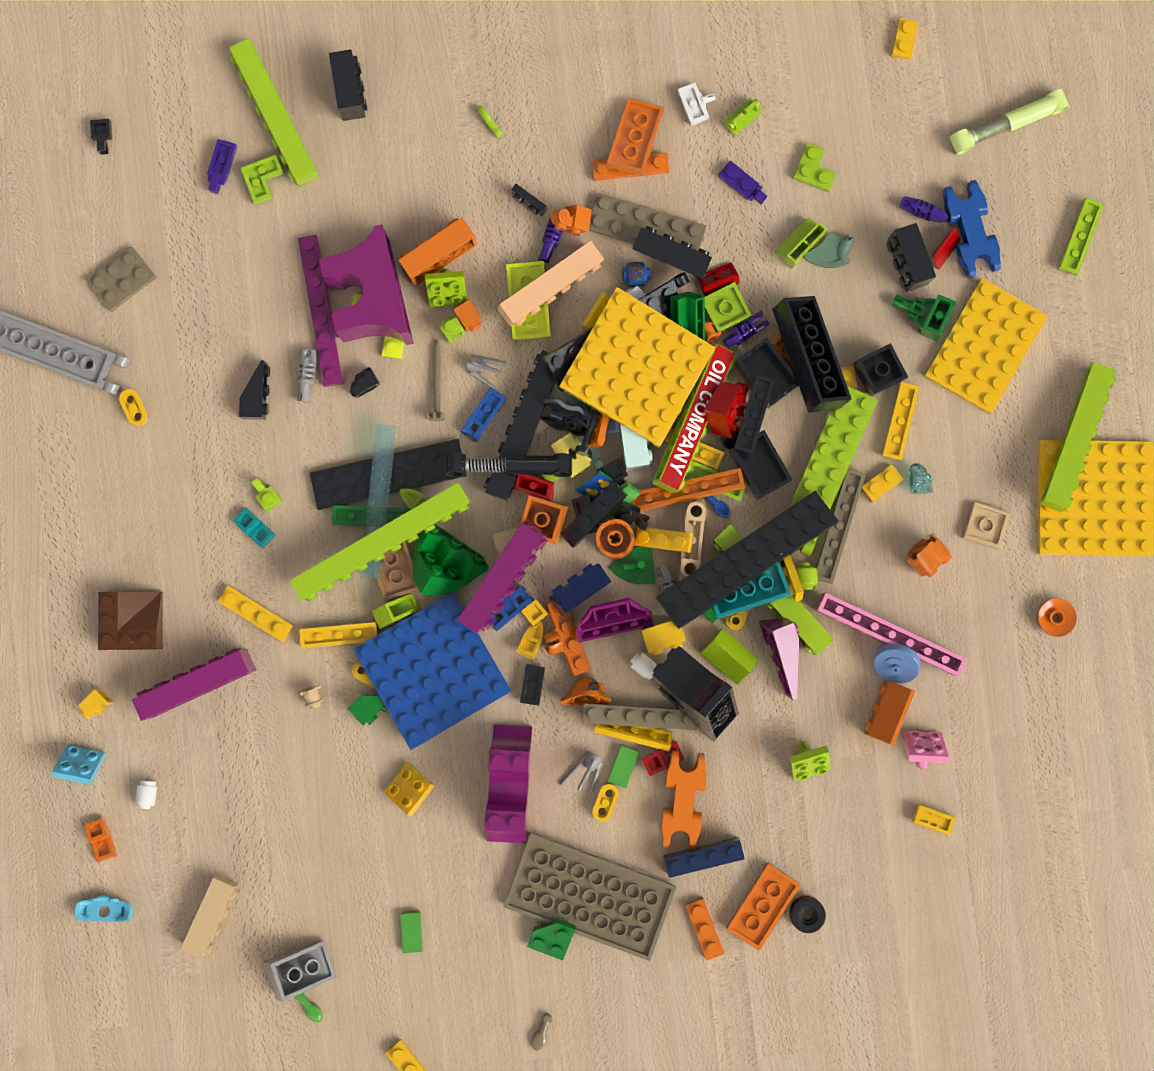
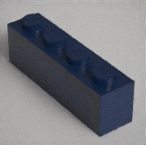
(703, 857)

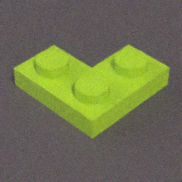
(809, 170)
(257, 176)

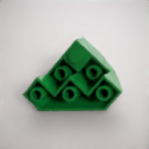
(444, 563)

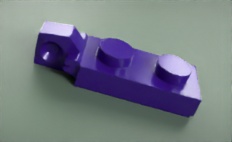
(220, 164)
(742, 183)

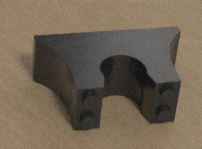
(696, 692)

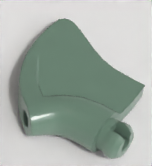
(831, 252)

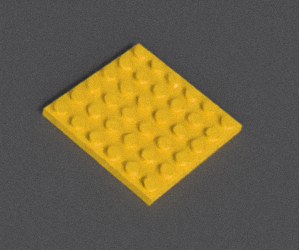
(637, 367)
(1110, 506)

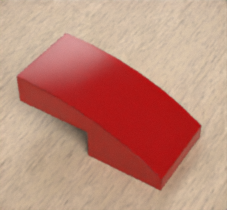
(660, 759)

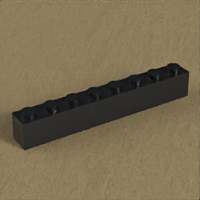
(524, 425)

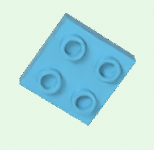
(78, 764)

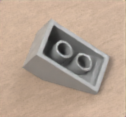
(300, 970)

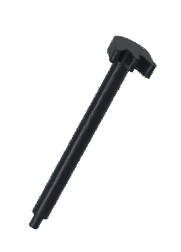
(583, 449)

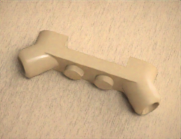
(693, 524)

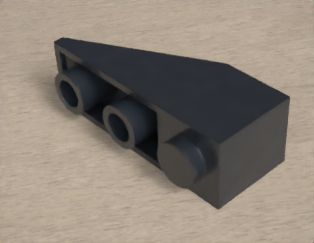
(253, 399)

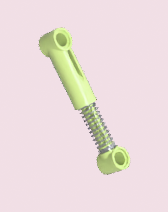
(1049, 105)

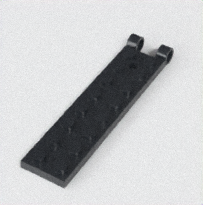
(562, 358)

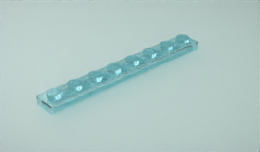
(379, 488)

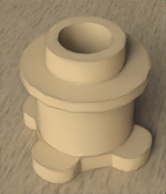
(312, 696)

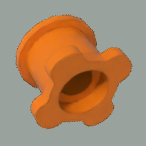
(710, 333)

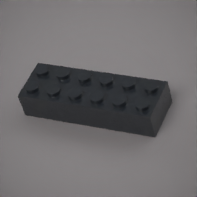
(811, 354)

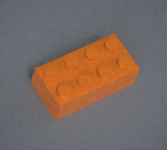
(438, 251)

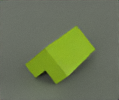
(801, 242)
(730, 656)

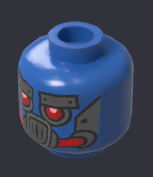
(635, 274)

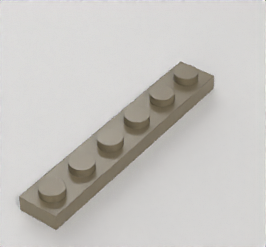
(837, 534)
(636, 716)

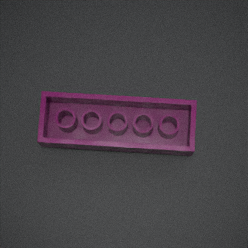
(502, 577)
(194, 684)

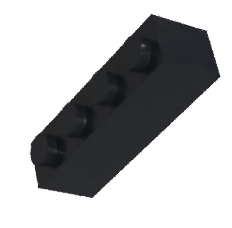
(672, 253)

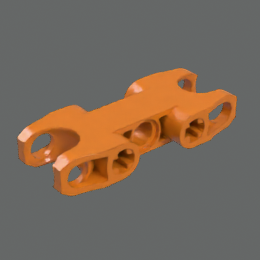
(682, 814)

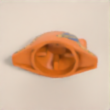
(586, 691)

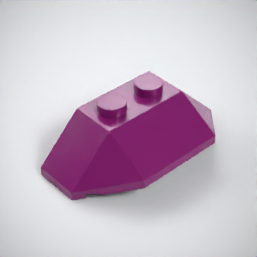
(613, 619)

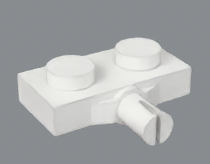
(695, 103)

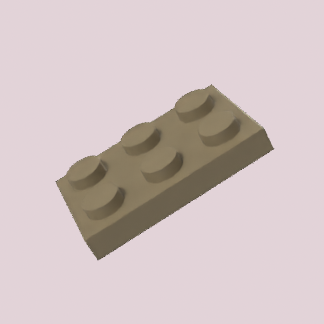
(121, 279)

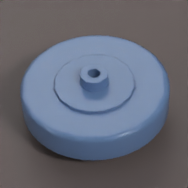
(897, 663)

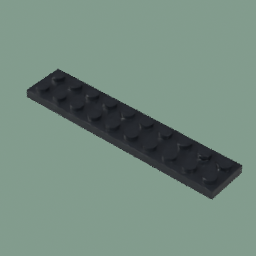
(746, 560)

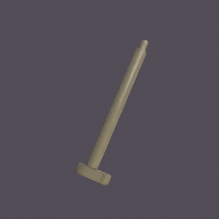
(436, 415)

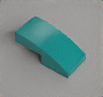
(254, 527)

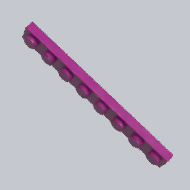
(320, 312)

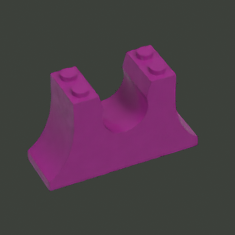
(382, 305)
(508, 784)

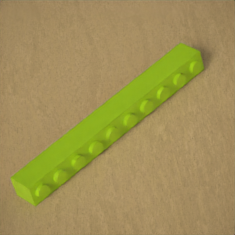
(380, 542)

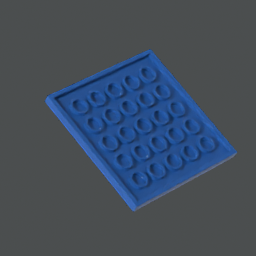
(431, 671)

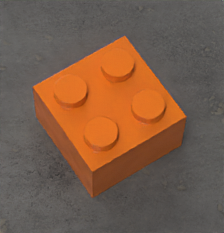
(545, 515)

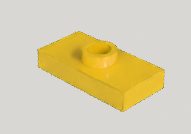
(933, 819)

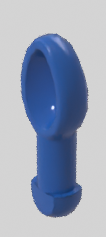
(719, 507)

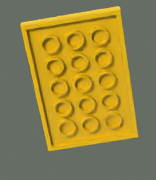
(985, 345)

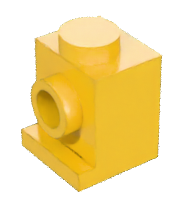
(95, 703)

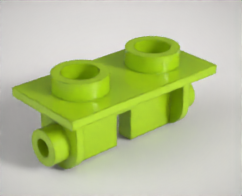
(743, 116)

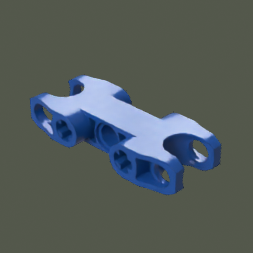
(968, 216)

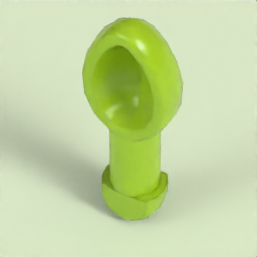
(489, 121)

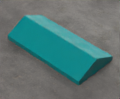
(760, 591)

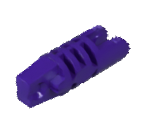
(923, 209)
(745, 330)

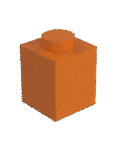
(468, 316)

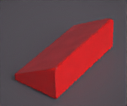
(945, 249)
(718, 279)
(535, 486)

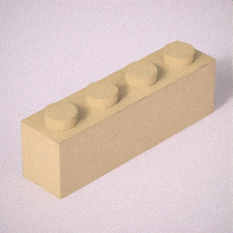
(209, 916)

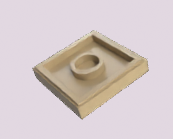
(986, 525)

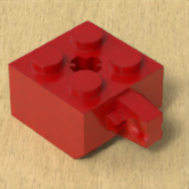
(727, 408)

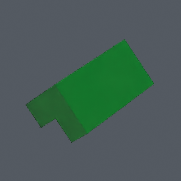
(689, 312)

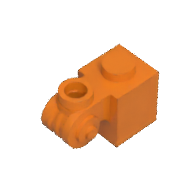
(572, 218)

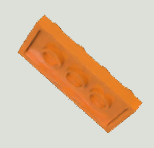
(635, 137)
(763, 906)

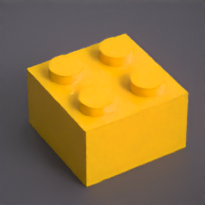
(662, 636)

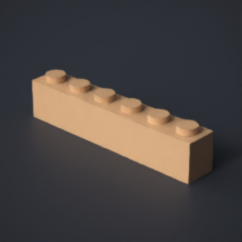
(550, 284)

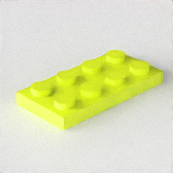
(518, 277)

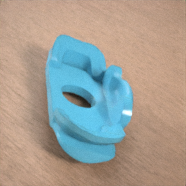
(89, 909)

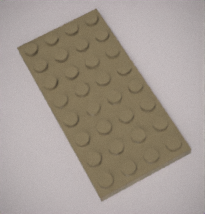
(592, 893)

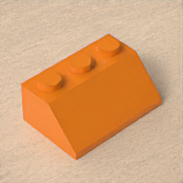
(889, 712)

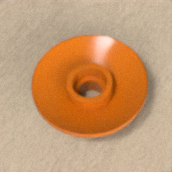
(1066, 617)

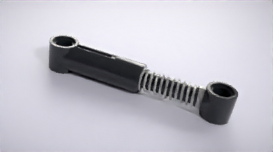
(557, 465)

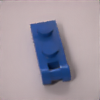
(483, 414)

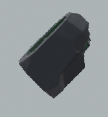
(364, 383)

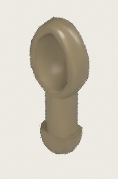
(539, 1038)

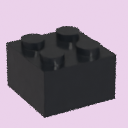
(880, 370)

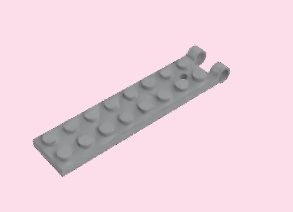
(58, 352)

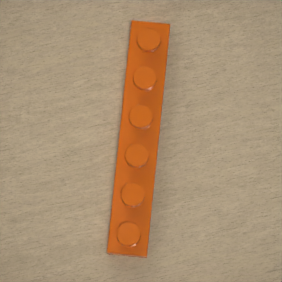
(692, 490)

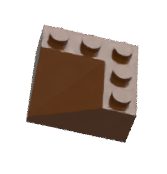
(130, 620)

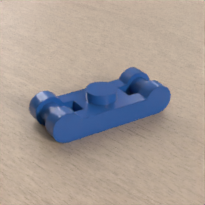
(512, 608)

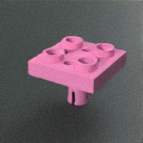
(925, 747)

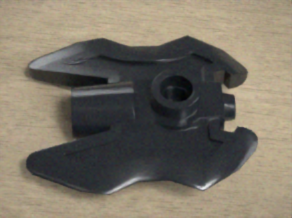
(566, 417)

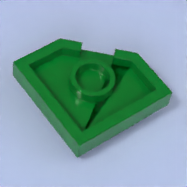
(552, 938)

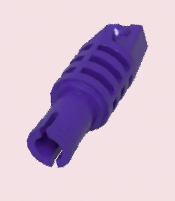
(550, 241)

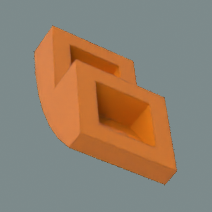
(101, 840)

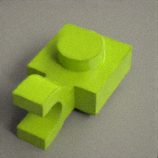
(267, 496)

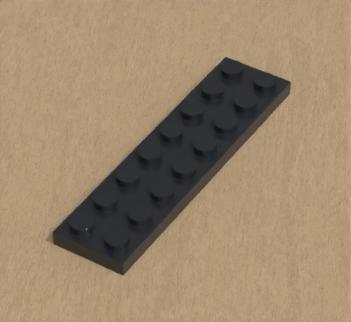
(409, 471)

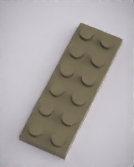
(624, 220)

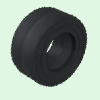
(813, 924)

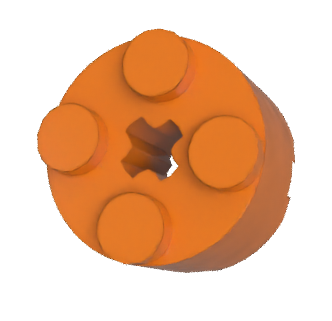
(611, 529)
(928, 556)

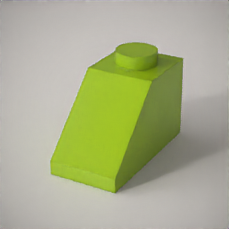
(395, 610)

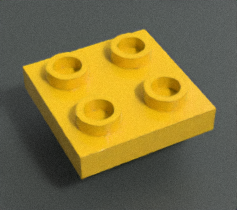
(409, 789)

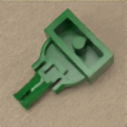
(927, 314)

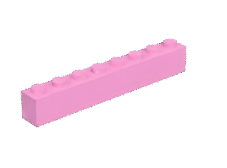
(889, 633)

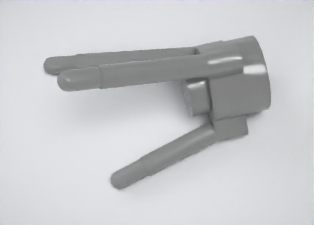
(477, 364)
(592, 762)

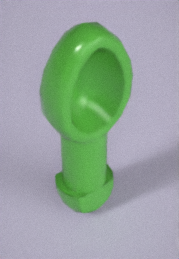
(312, 1010)

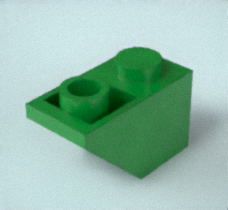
(366, 708)

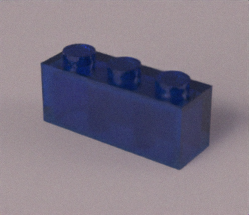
(579, 588)

